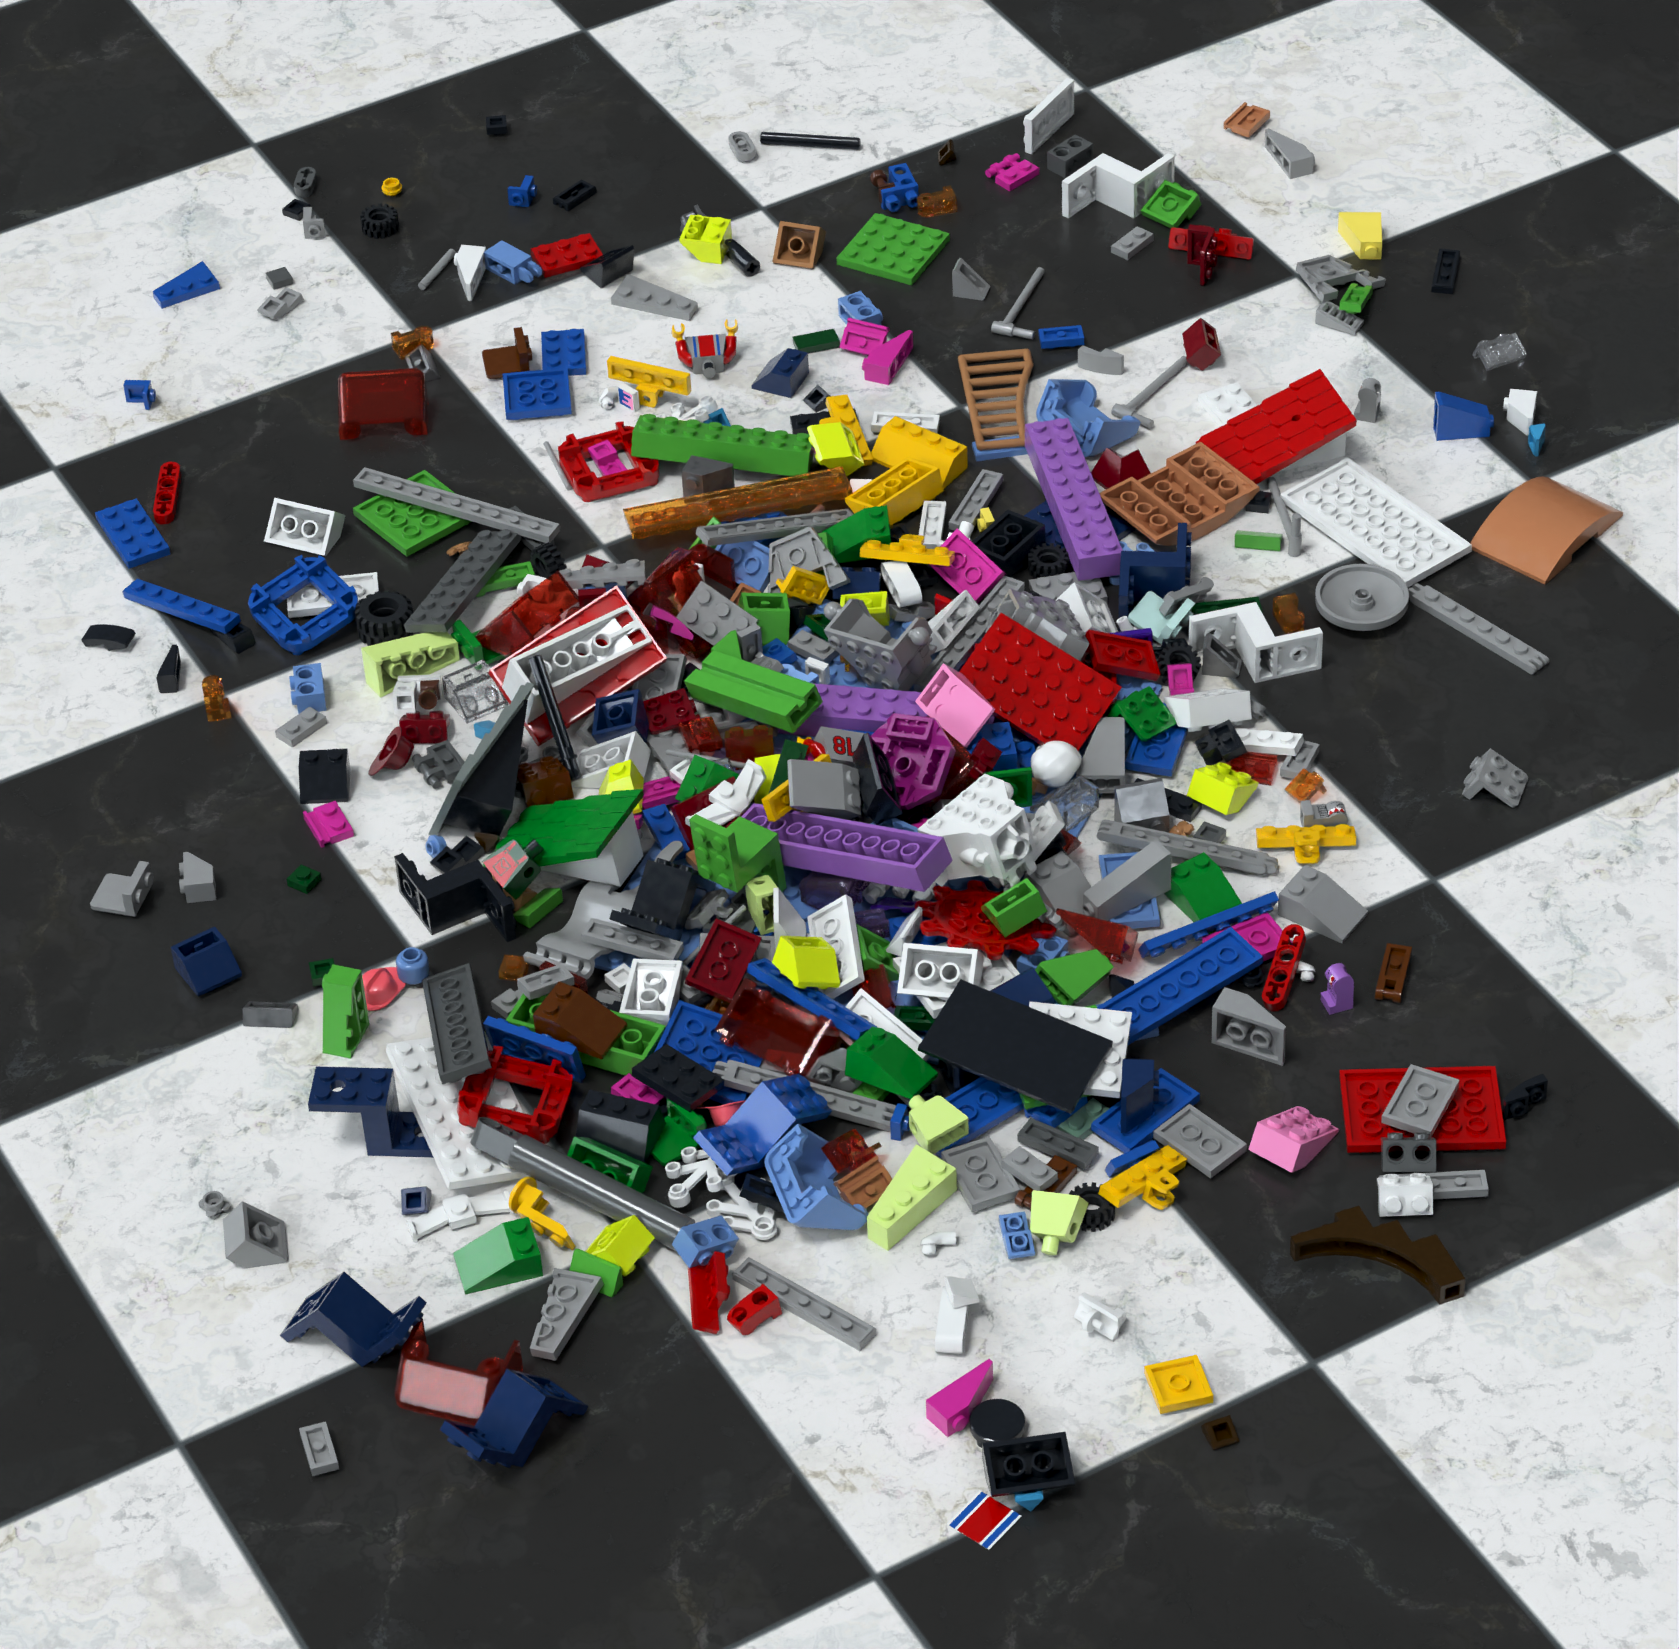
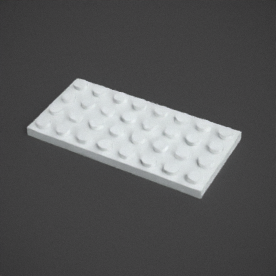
(1375, 522)
(438, 1118)

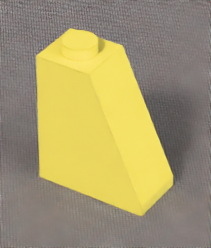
(1362, 233)

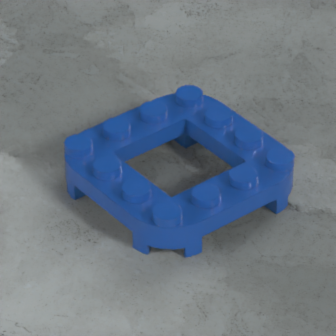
(291, 636)

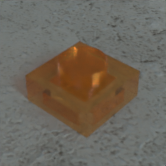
(513, 967)

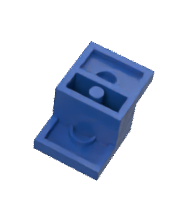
(1013, 754)

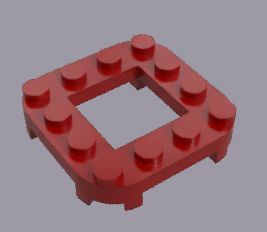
(585, 482)
(547, 1116)

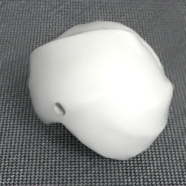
(1055, 763)

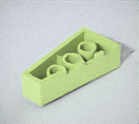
(407, 656)
(910, 1197)

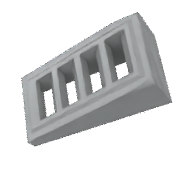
(1331, 317)

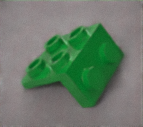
(471, 646)
(1143, 713)
(677, 1133)

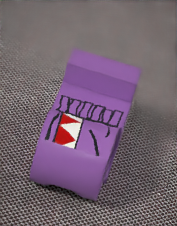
(1339, 989)

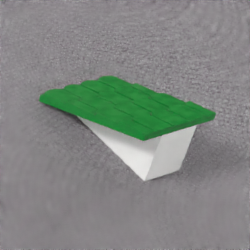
(584, 836)

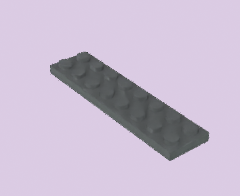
(462, 582)
(456, 1024)

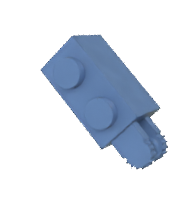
(511, 263)

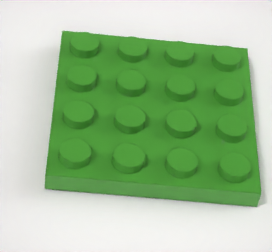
(893, 249)
(406, 524)

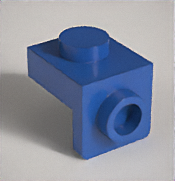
(522, 195)
(139, 392)

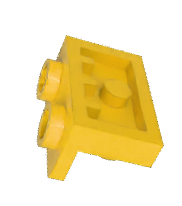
(804, 585)

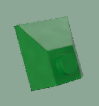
(1021, 782)

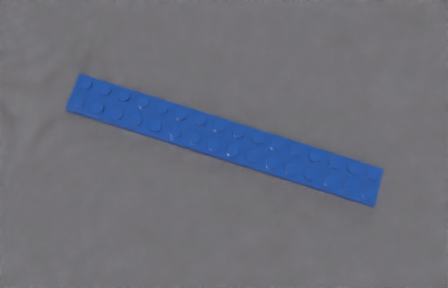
(1151, 1003)

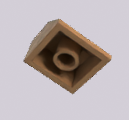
(798, 245)

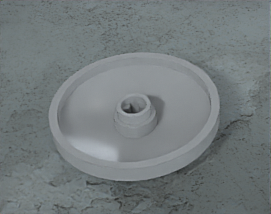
(1362, 597)

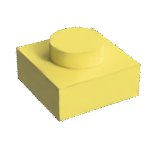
(985, 519)

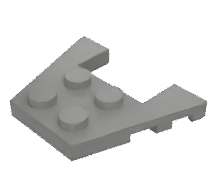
(1327, 271)
(807, 552)

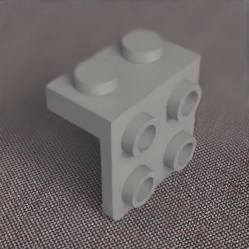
(1497, 777)
(123, 893)

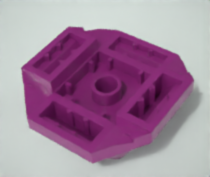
(917, 756)

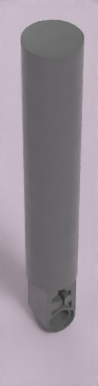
(577, 1180)

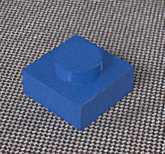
(899, 1122)

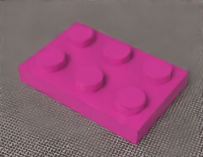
(970, 569)
(1259, 932)

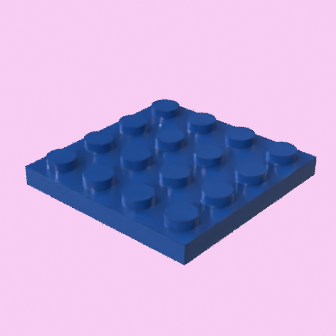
(694, 1035)

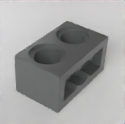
(1069, 156)
(1408, 1161)

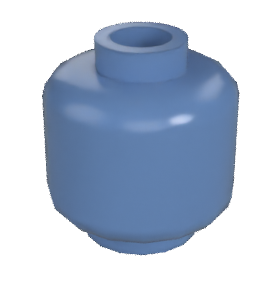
(412, 965)

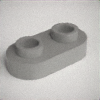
(742, 146)

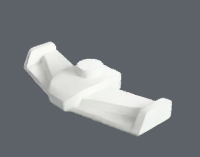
(733, 800)
(458, 1212)

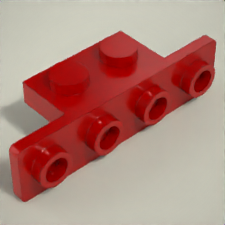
(1228, 243)
(707, 1292)

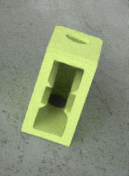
(759, 898)
(936, 1123)
(1056, 1218)

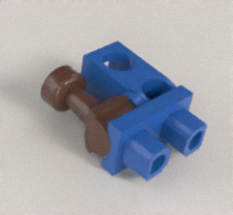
(899, 191)

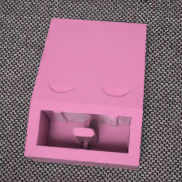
(955, 704)
(1291, 1138)

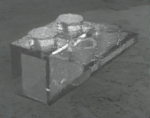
(473, 692)
(1074, 801)

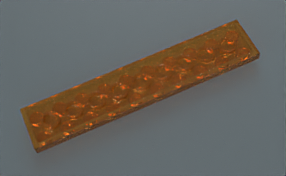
(737, 502)

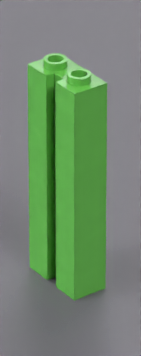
(753, 691)

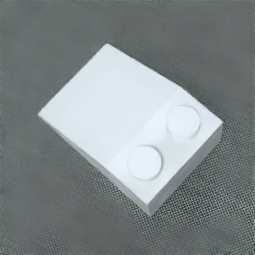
(596, 760)
(786, 919)
(652, 989)

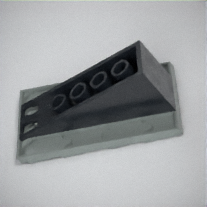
(487, 781)

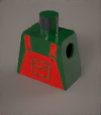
(515, 866)

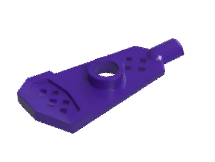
(887, 903)

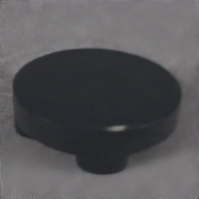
(996, 1421)

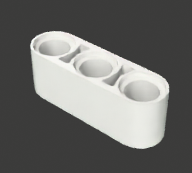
(901, 583)
(951, 1326)

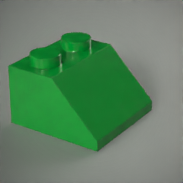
(701, 776)

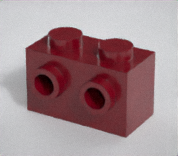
(1201, 344)

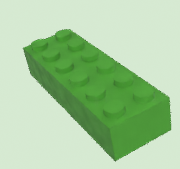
(631, 1048)

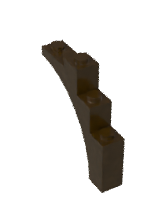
(1388, 1243)

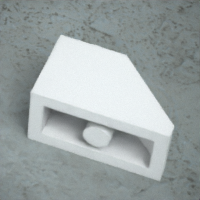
(1521, 408)

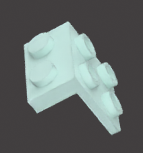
(1147, 615)

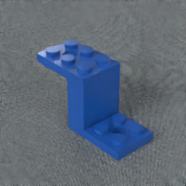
(761, 1123)

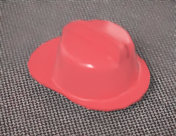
(381, 987)
(722, 1113)

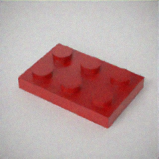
(565, 254)
(1122, 655)

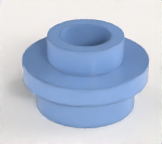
(435, 845)

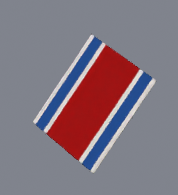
(984, 1520)

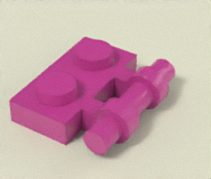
(1015, 175)

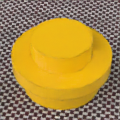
(391, 187)

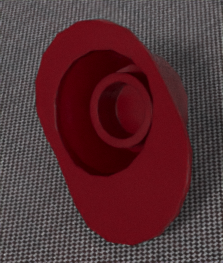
(394, 753)

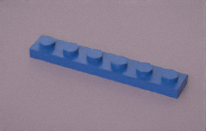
(181, 606)
(1201, 928)
(810, 998)

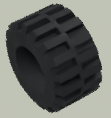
(382, 617)

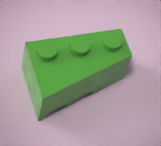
(343, 1011)

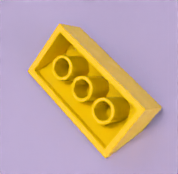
(904, 439)
(900, 488)

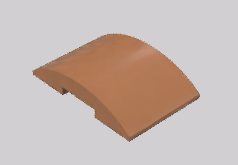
(1190, 489)
(1542, 527)

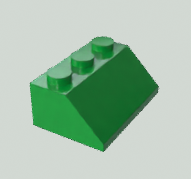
(611, 1162)

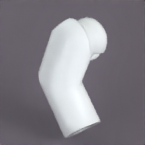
(607, 397)
(1125, 625)
(1307, 971)

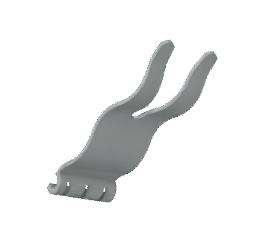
(594, 903)

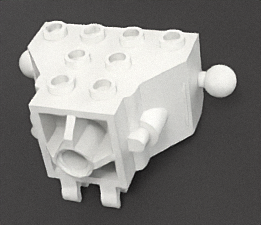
(985, 833)

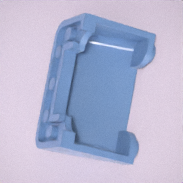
(1091, 427)
(806, 1186)

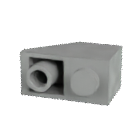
(198, 880)
(831, 1071)

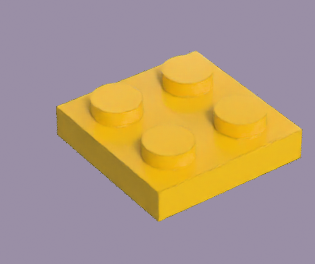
(1178, 1384)

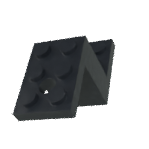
(456, 897)
(663, 899)

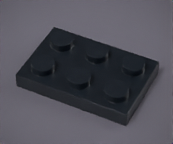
(678, 1077)

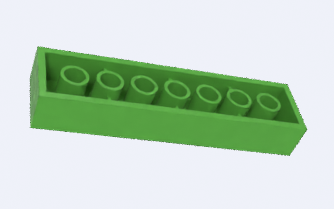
(743, 447)

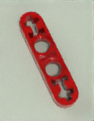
(167, 493)
(1283, 967)

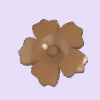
(458, 548)
(1182, 828)

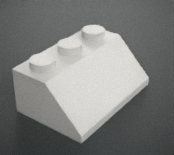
(303, 527)
(1089, 609)
(1209, 708)
(937, 969)

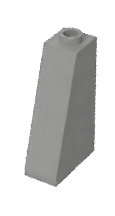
(1105, 755)
(1130, 884)

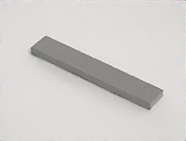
(806, 1304)

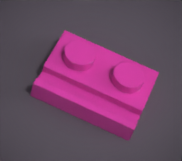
(863, 336)
(660, 792)
(328, 824)

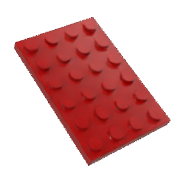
(1038, 685)
(1469, 1122)

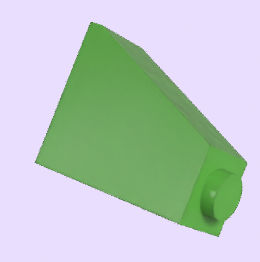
(1074, 975)

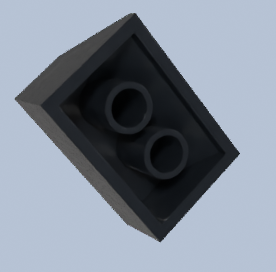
(1010, 541)
(876, 781)
(621, 1123)
(1027, 1464)

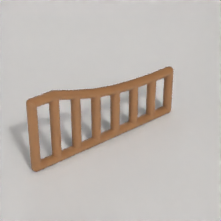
(1017, 404)

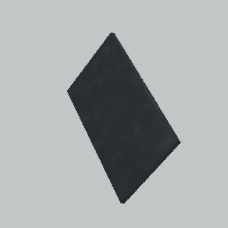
(1015, 1046)

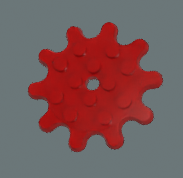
(961, 921)

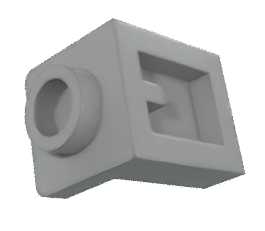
(312, 226)

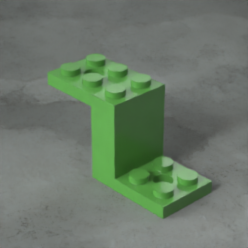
(736, 853)

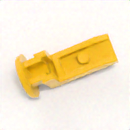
(528, 1202)

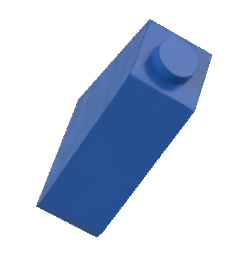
(1460, 418)

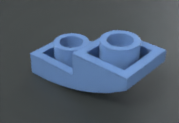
(1016, 1235)

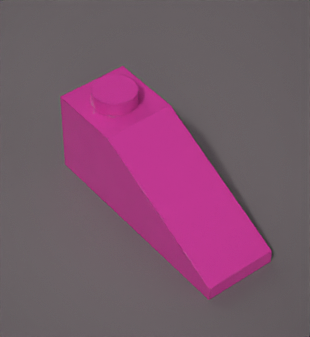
(887, 359)
(953, 1405)

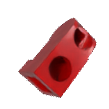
(754, 1310)

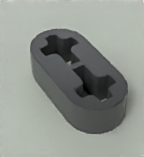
(305, 182)

